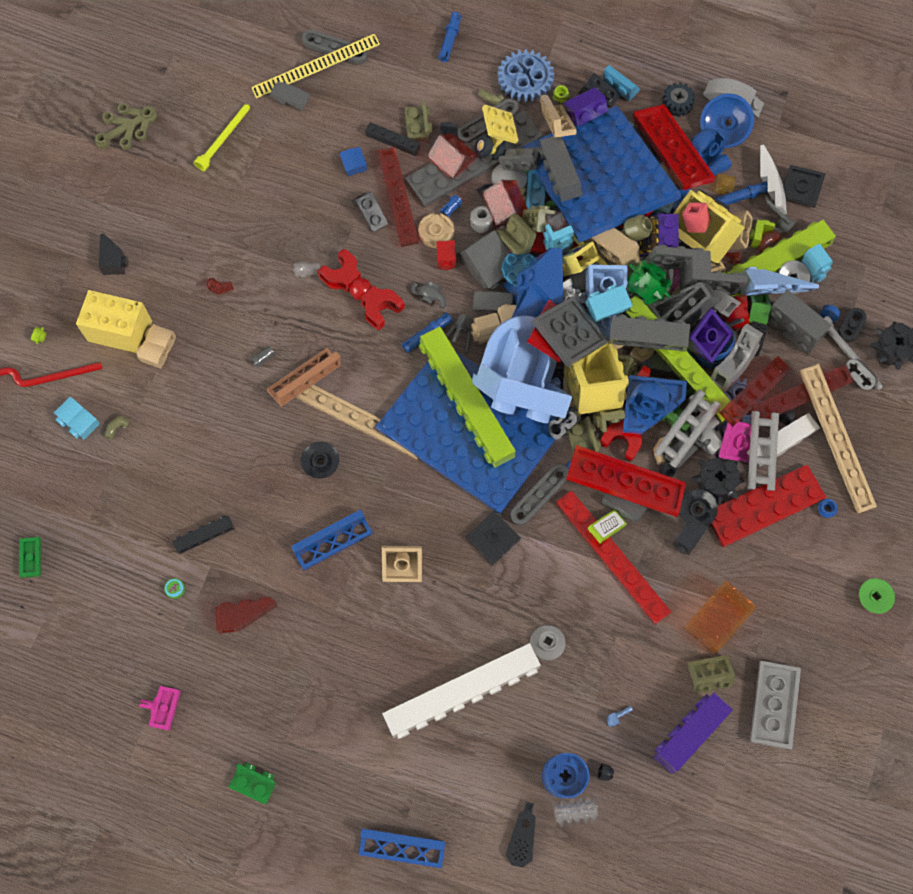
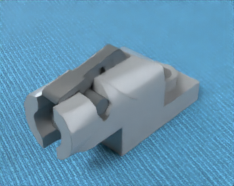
(709, 439)

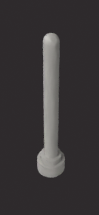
(846, 348)

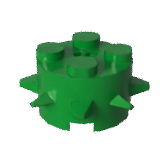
(648, 282)

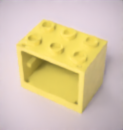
(721, 231)
(113, 321)
(597, 381)

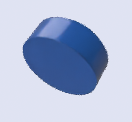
(831, 311)

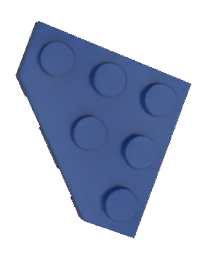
(639, 423)

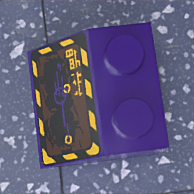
(664, 232)

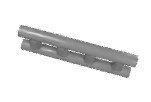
(686, 416)
(771, 442)

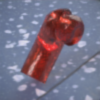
(767, 238)
(218, 288)

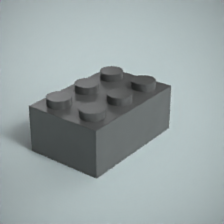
(798, 322)

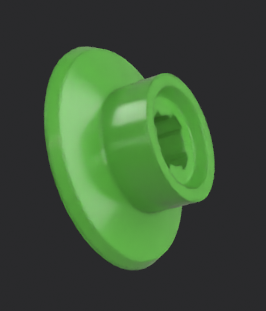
(882, 590)

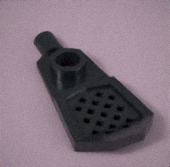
(522, 834)

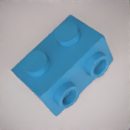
(620, 83)

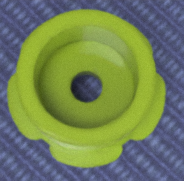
(563, 91)
(38, 335)

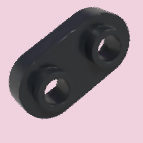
(851, 326)

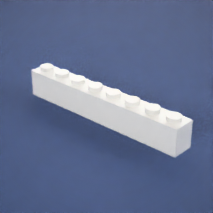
(461, 690)

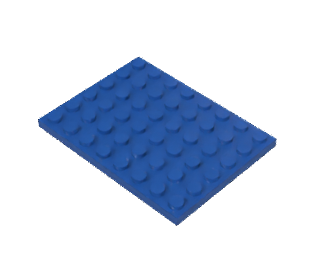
(615, 176)
(434, 432)

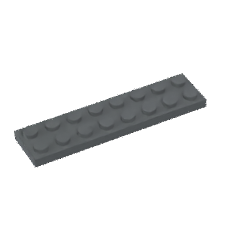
(432, 183)

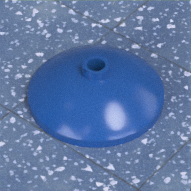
(729, 107)

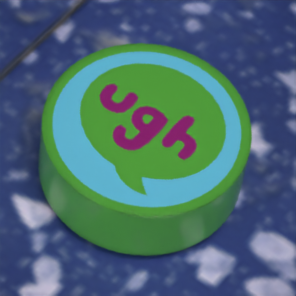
(174, 588)

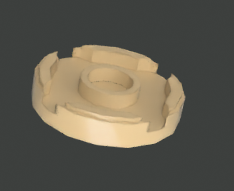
(435, 228)

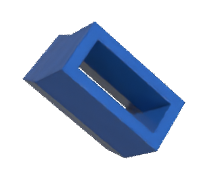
(353, 161)

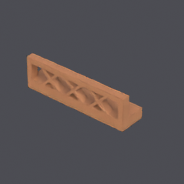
(304, 379)

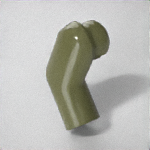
(491, 98)
(114, 424)

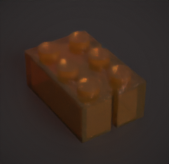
(720, 618)

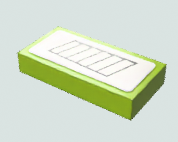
(607, 526)

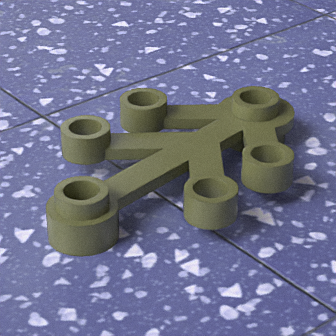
(127, 126)

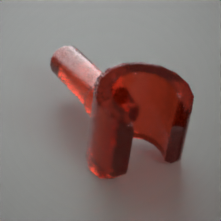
(735, 257)

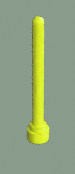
(202, 162)

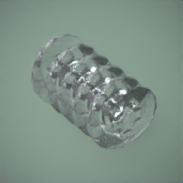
(575, 811)

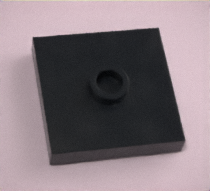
(803, 186)
(493, 537)

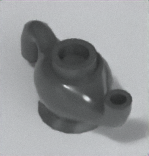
(429, 293)

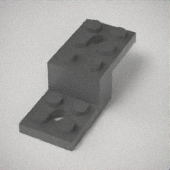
(695, 268)

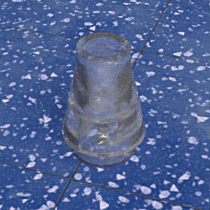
(305, 269)

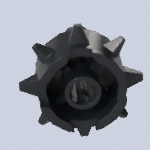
(894, 345)
(723, 469)

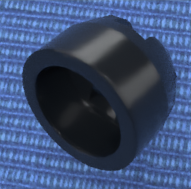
(787, 417)
(663, 469)
(605, 772)

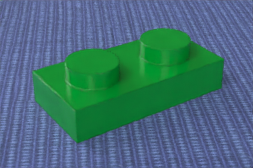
(30, 557)

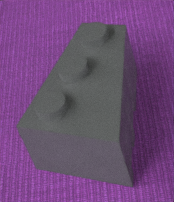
(687, 304)

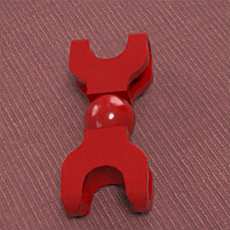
(371, 297)
(615, 431)

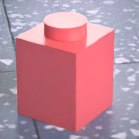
(696, 217)

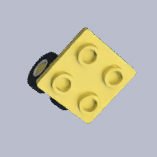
(500, 128)

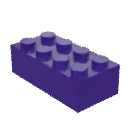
(692, 734)

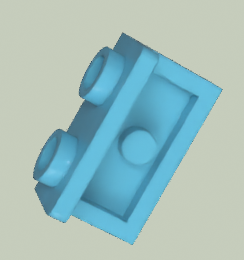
(560, 239)

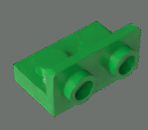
(252, 783)

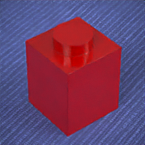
(446, 255)

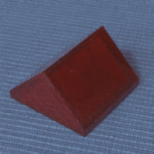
(451, 155)
(503, 200)

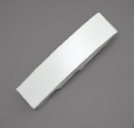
(770, 174)
(790, 436)

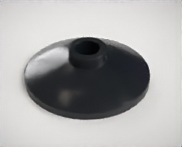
(316, 452)
(699, 498)

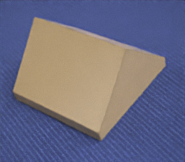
(401, 563)

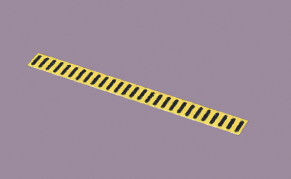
(317, 65)

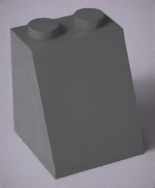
(485, 259)

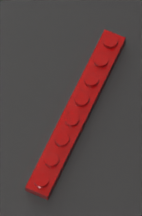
(614, 559)

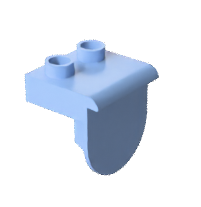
(520, 373)

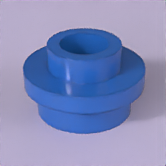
(831, 504)

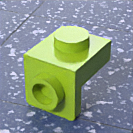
(760, 227)

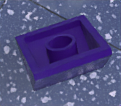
(709, 336)

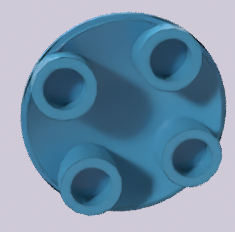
(513, 265)

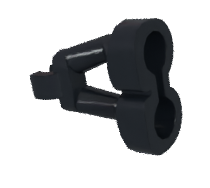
(560, 427)

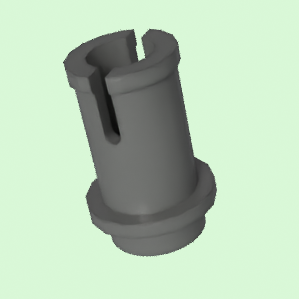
(262, 356)

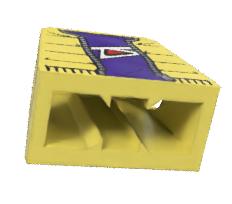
(572, 265)

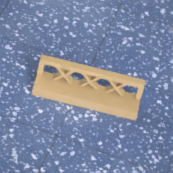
(557, 118)

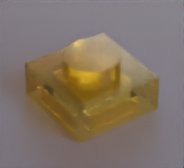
(724, 184)

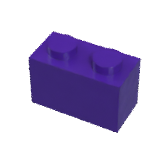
(586, 106)

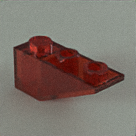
(238, 616)

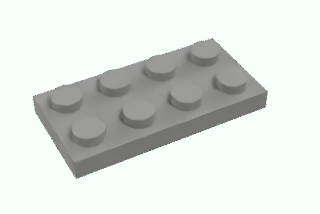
(775, 705)

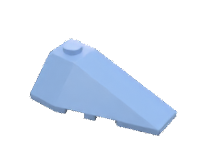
(599, 279)
(769, 282)

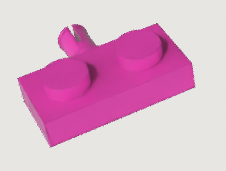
(162, 708)

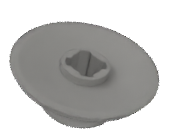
(797, 268)
(541, 649)

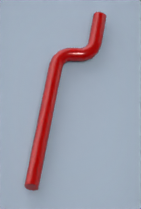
(51, 377)

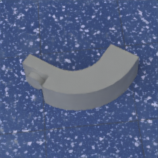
(738, 359)

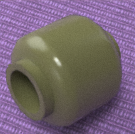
(637, 227)

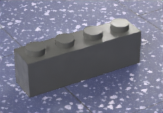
(560, 168)
(649, 333)

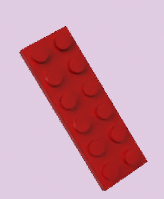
(673, 147)
(626, 481)
(764, 508)

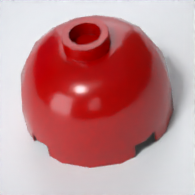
(738, 313)

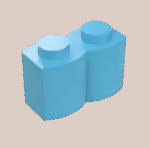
(817, 262)
(76, 418)

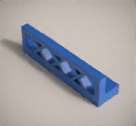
(329, 533)
(405, 840)

